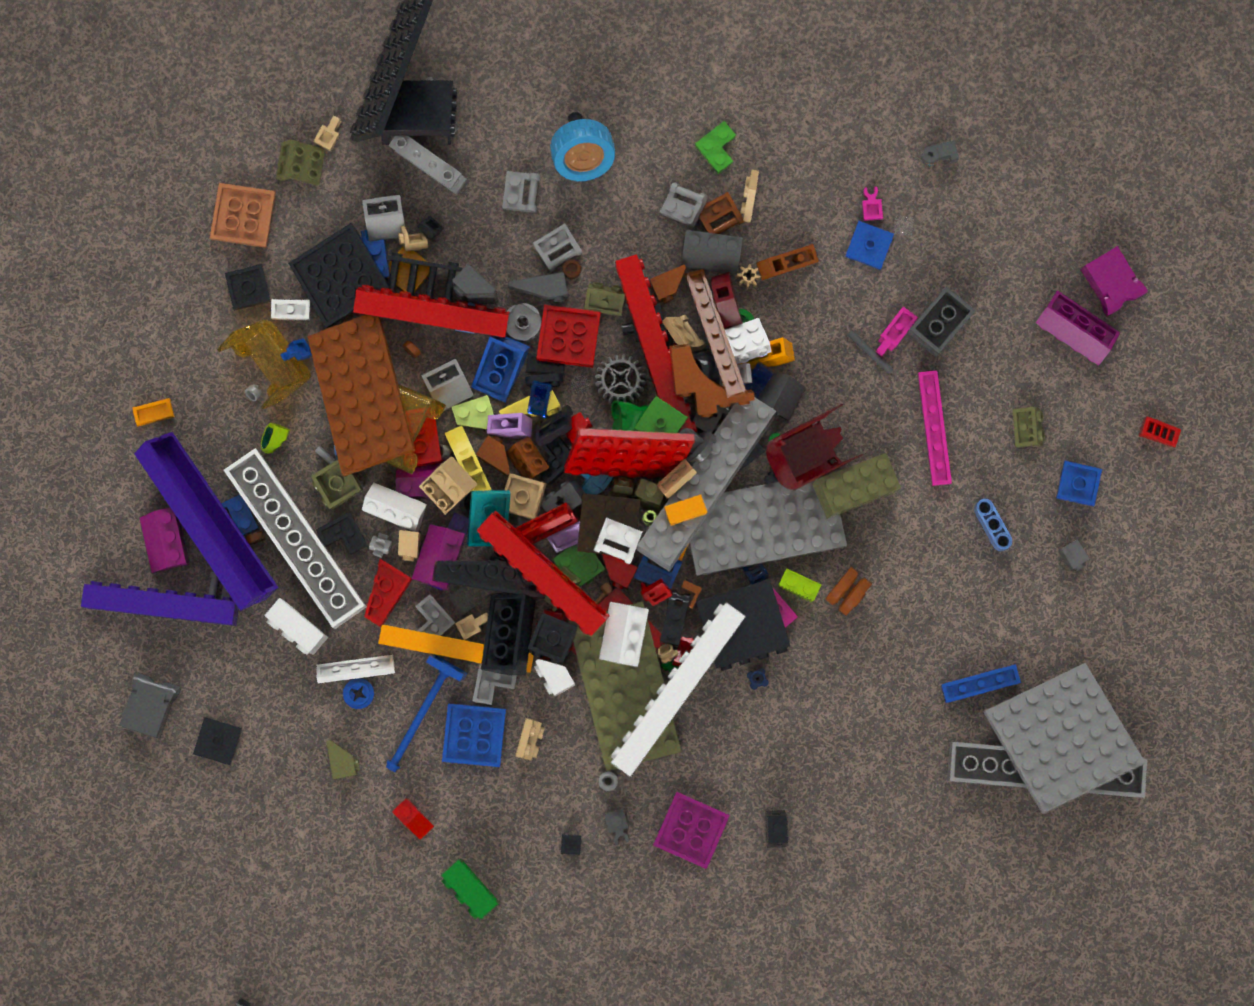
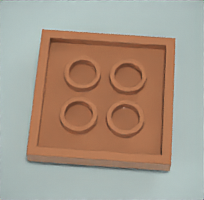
(242, 215)

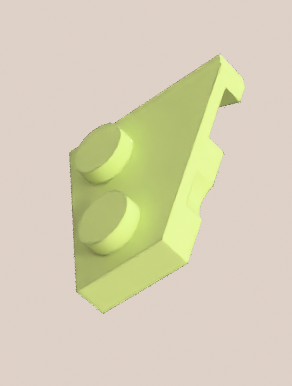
(473, 413)

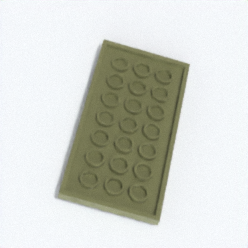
(621, 693)

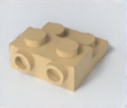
(527, 746)

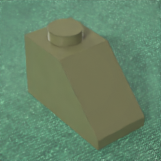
(342, 762)

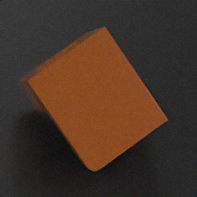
(691, 589)

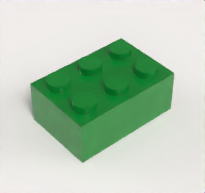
(469, 889)

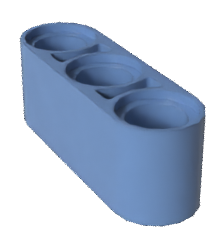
(984, 519)

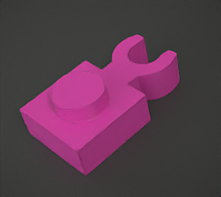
(871, 207)

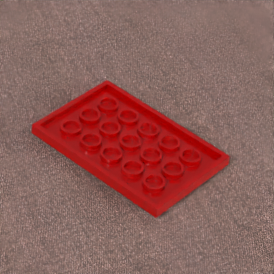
(627, 453)

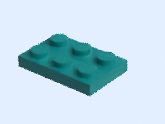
(481, 507)

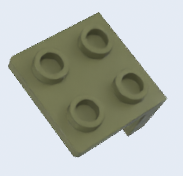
(300, 162)

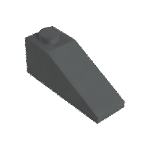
(546, 287)

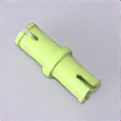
(647, 514)

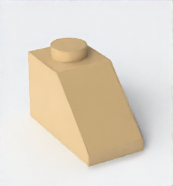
(409, 545)

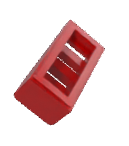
(1151, 436)

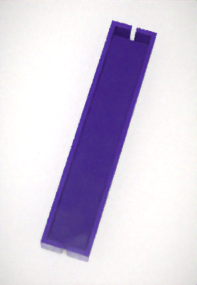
(206, 520)

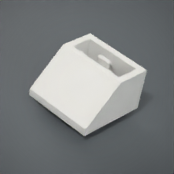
(556, 676)

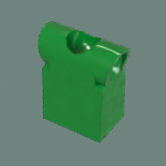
(626, 415)

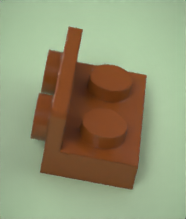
(527, 458)

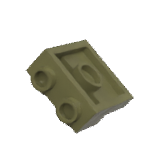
(334, 486)

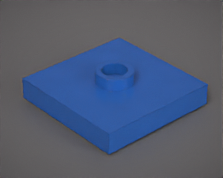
(869, 245)
(1079, 483)

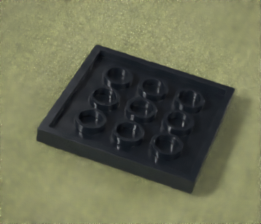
(335, 271)

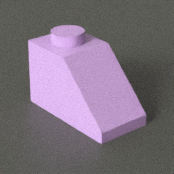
(510, 425)

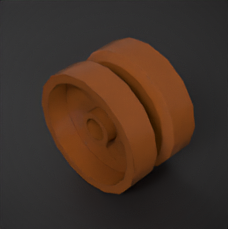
(848, 591)

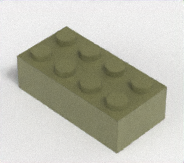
(856, 485)

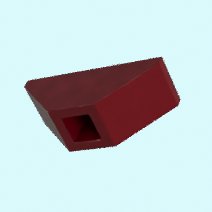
(726, 300)

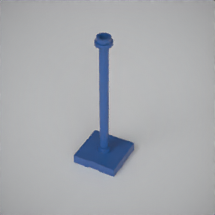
(445, 670)

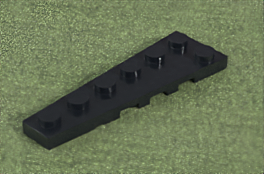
(485, 575)

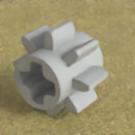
(380, 545)

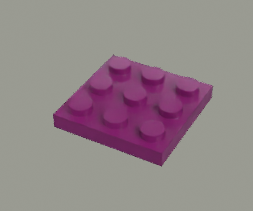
(691, 830)

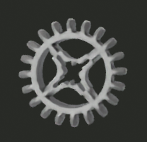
(627, 386)

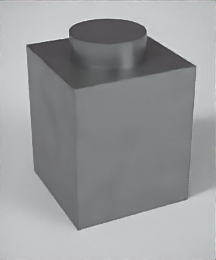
(1074, 555)

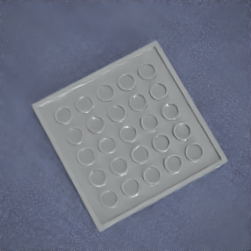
(1064, 738)

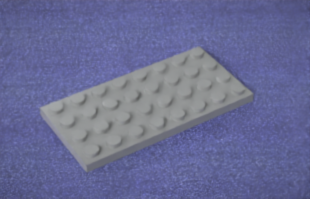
(764, 527)

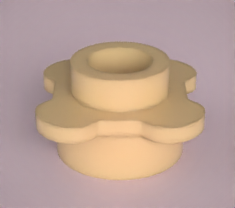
(666, 653)

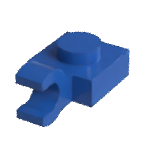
(297, 349)

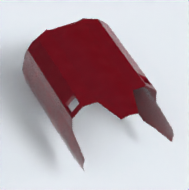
(809, 453)

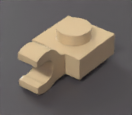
(327, 135)
(470, 626)

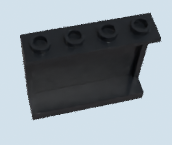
(423, 110)
(760, 630)

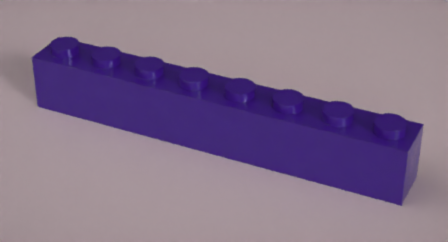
(159, 604)

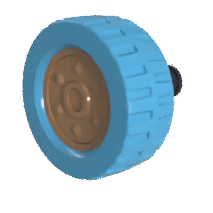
(582, 149)

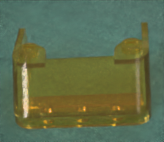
(265, 345)

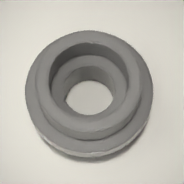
(603, 776)

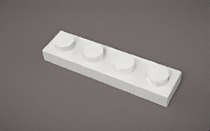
(355, 669)

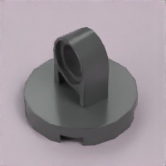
(701, 445)

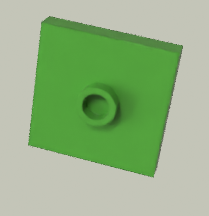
(661, 418)

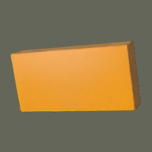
(153, 412)
(685, 510)

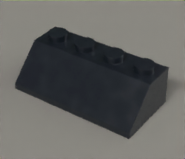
(508, 634)

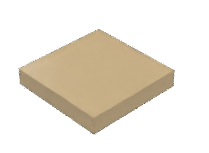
(525, 495)

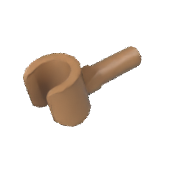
(606, 589)

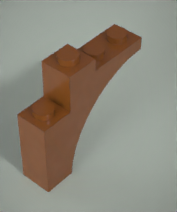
(690, 379)

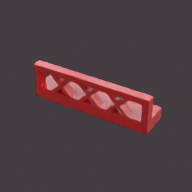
(548, 523)

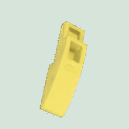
(467, 458)

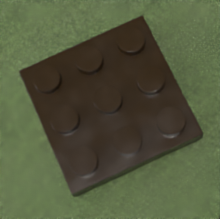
(593, 514)

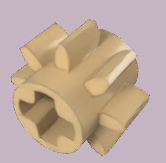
(753, 276)

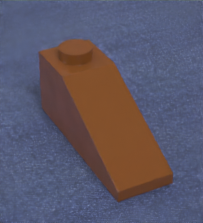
(787, 262)

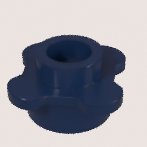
(753, 675)

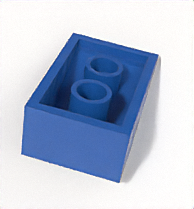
(500, 367)

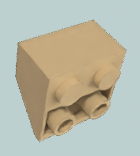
(448, 485)

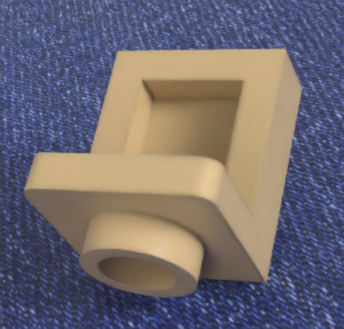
(412, 242)

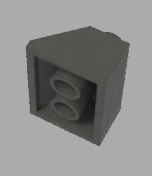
(711, 252)
(473, 288)

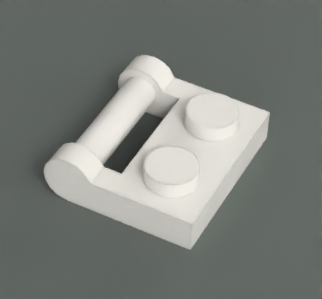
(620, 534)

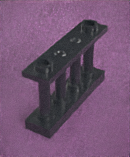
(396, 258)

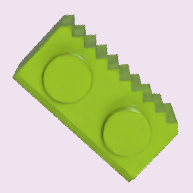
(799, 585)

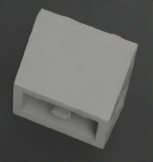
(384, 217)
(448, 384)

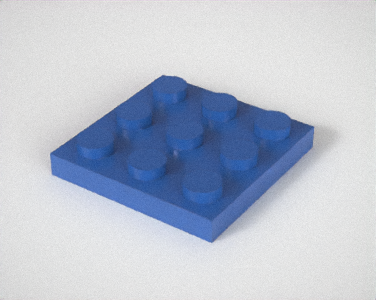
(474, 735)

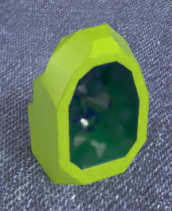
(273, 437)

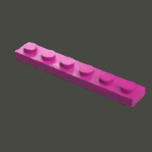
(934, 428)

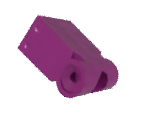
(1113, 281)

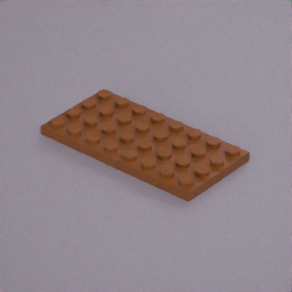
(361, 394)

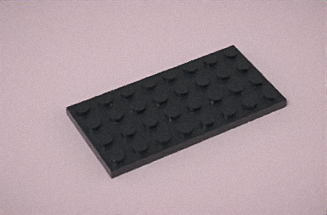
(390, 69)

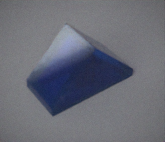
(539, 398)

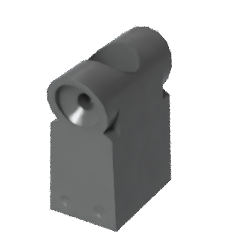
(149, 705)

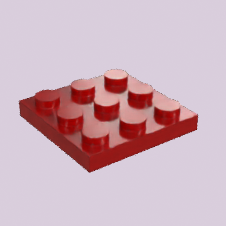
(568, 336)

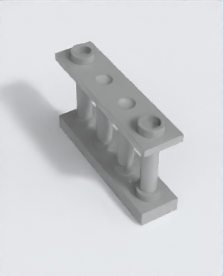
(428, 163)

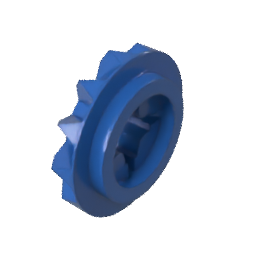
(356, 684)

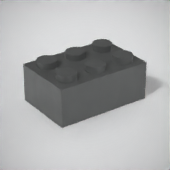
(941, 321)

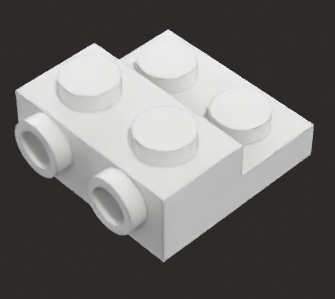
(748, 341)

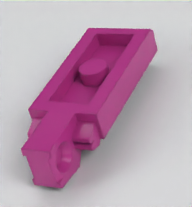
(896, 331)

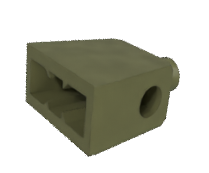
(650, 496)

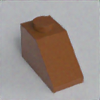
(667, 284)
(494, 454)

